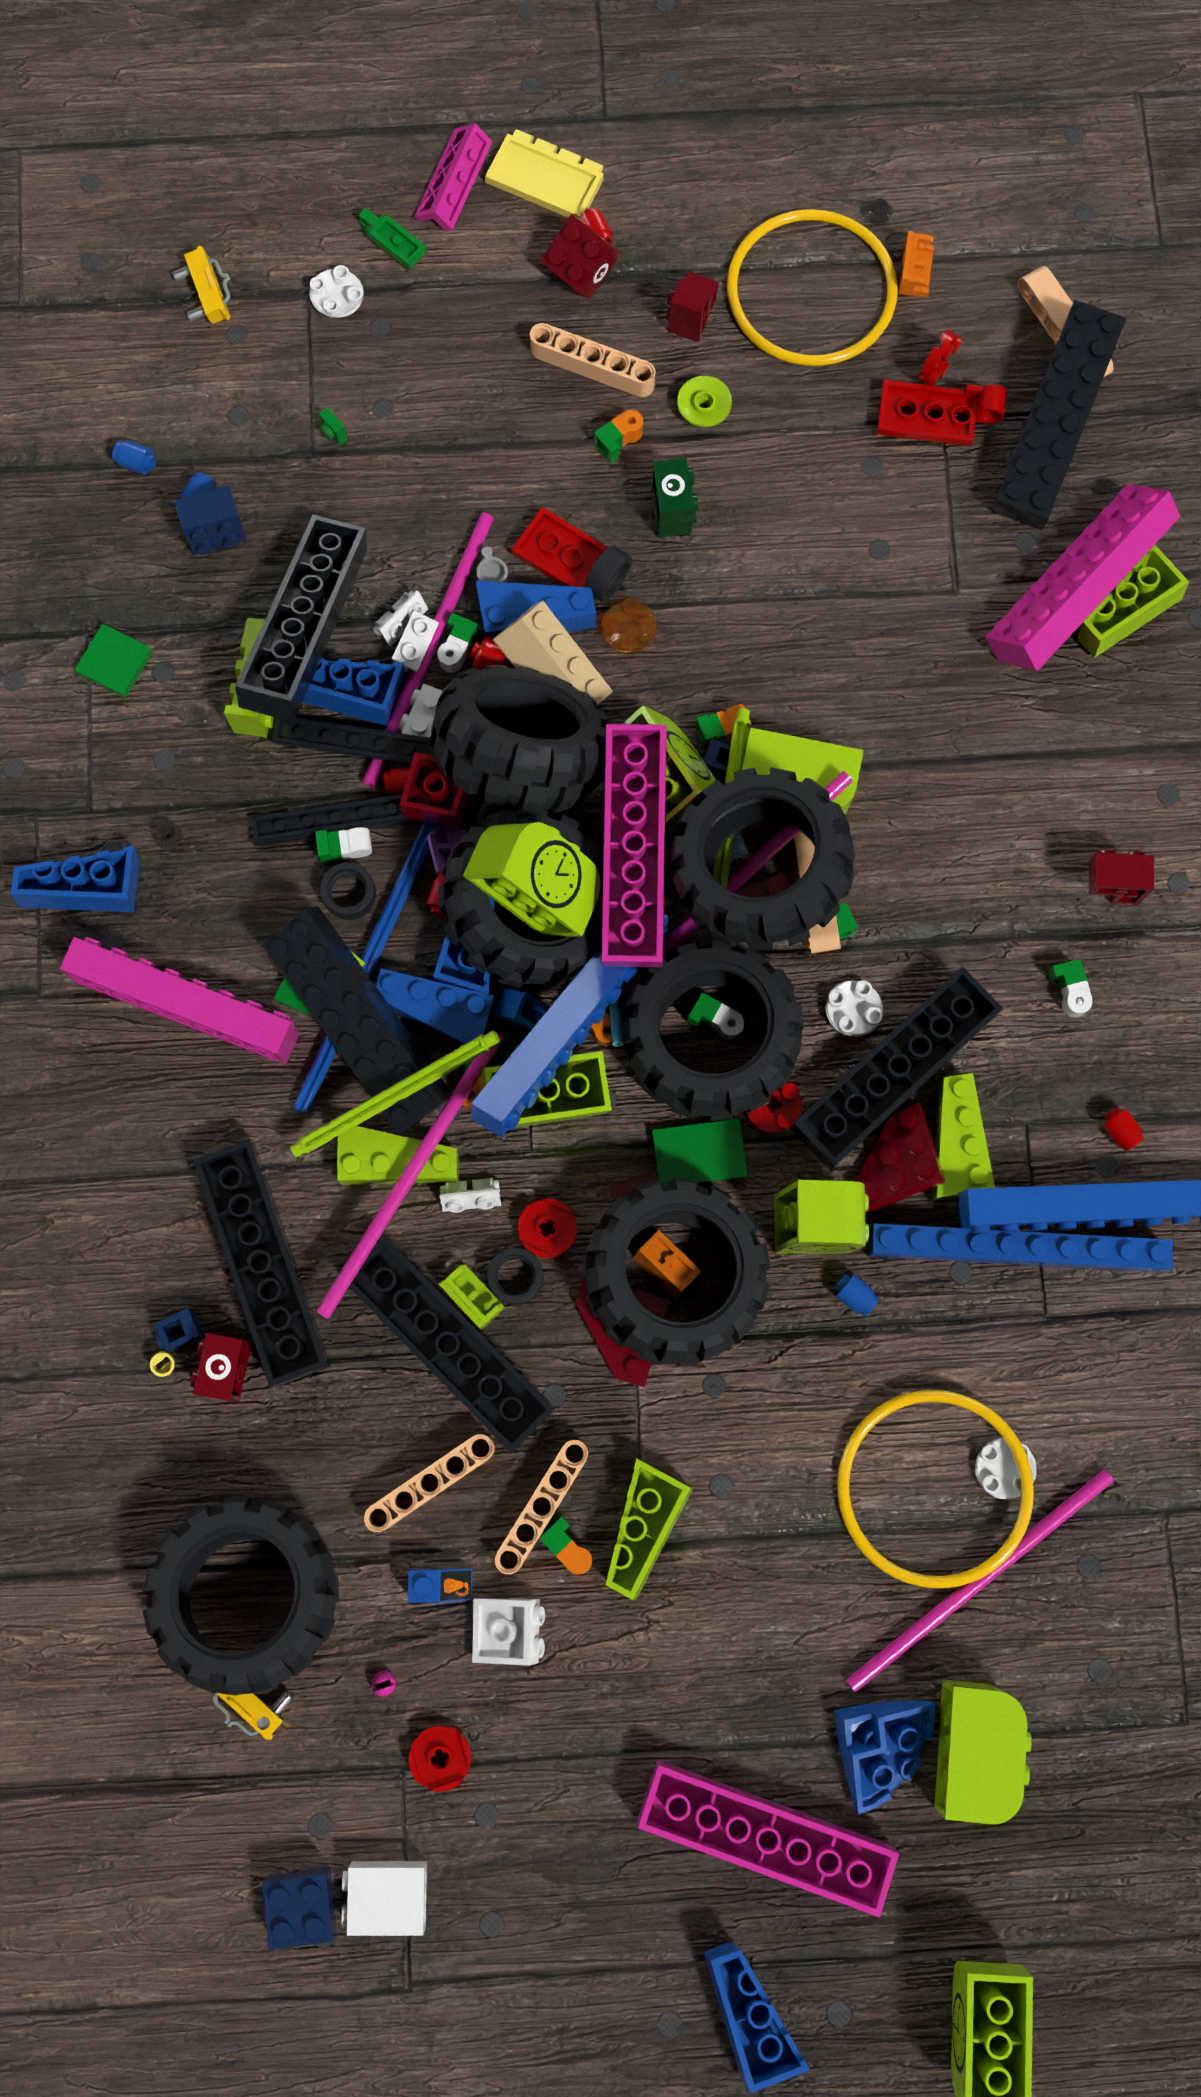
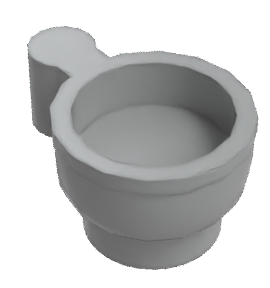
(491, 568)

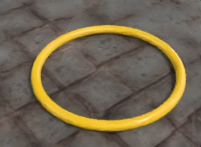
(812, 215)
(864, 1545)

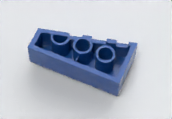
(505, 602)
(357, 689)
(84, 883)
(456, 971)
(438, 1007)
(755, 2031)

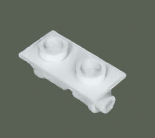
(393, 625)
(415, 641)
(457, 1198)

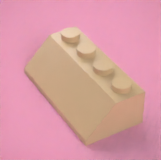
(544, 645)

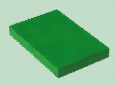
(700, 1152)

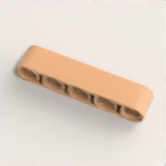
(1048, 302)
(585, 349)
(821, 938)
(416, 1489)
(537, 1521)

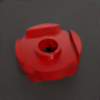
(936, 363)
(782, 1117)
(542, 1212)
(456, 1766)

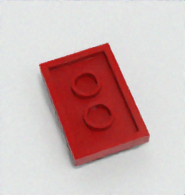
(558, 549)

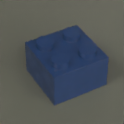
(210, 520)
(299, 1908)

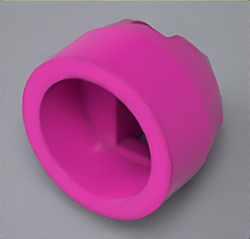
(380, 1677)

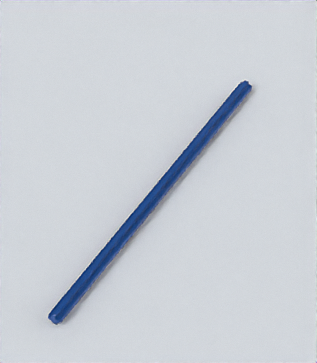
(370, 957)

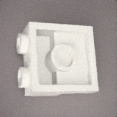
(422, 714)
(507, 1631)

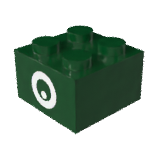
(674, 497)

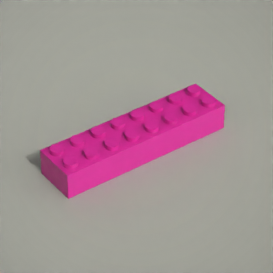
(1082, 576)
(634, 845)
(180, 1000)
(768, 1838)

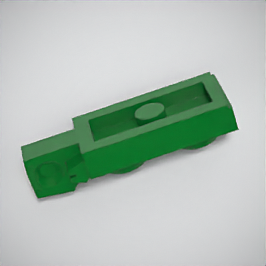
(393, 238)

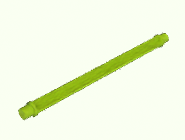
(735, 763)
(395, 1093)

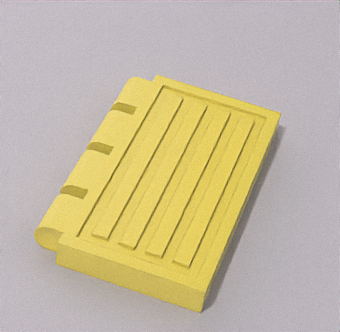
(543, 176)

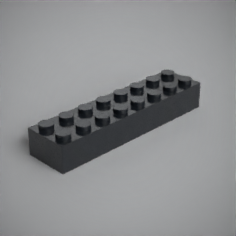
(1058, 414)
(301, 618)
(353, 1014)
(896, 1068)
(262, 1264)
(450, 1346)

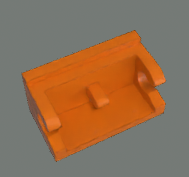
(916, 265)
(667, 1264)

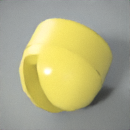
(167, 1368)

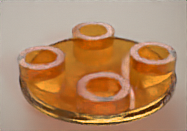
(629, 626)

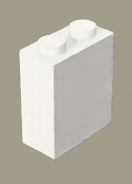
(385, 1898)

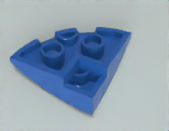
(882, 1747)

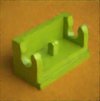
(472, 1296)

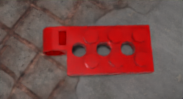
(979, 403)

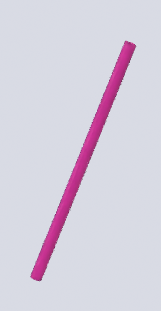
(445, 610)
(742, 875)
(405, 1182)
(967, 1591)

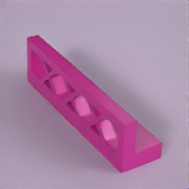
(454, 176)

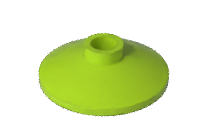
(704, 391)

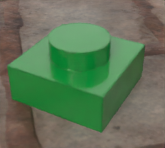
(332, 427)

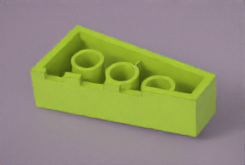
(1136, 600)
(243, 720)
(960, 1139)
(381, 1157)
(647, 1521)

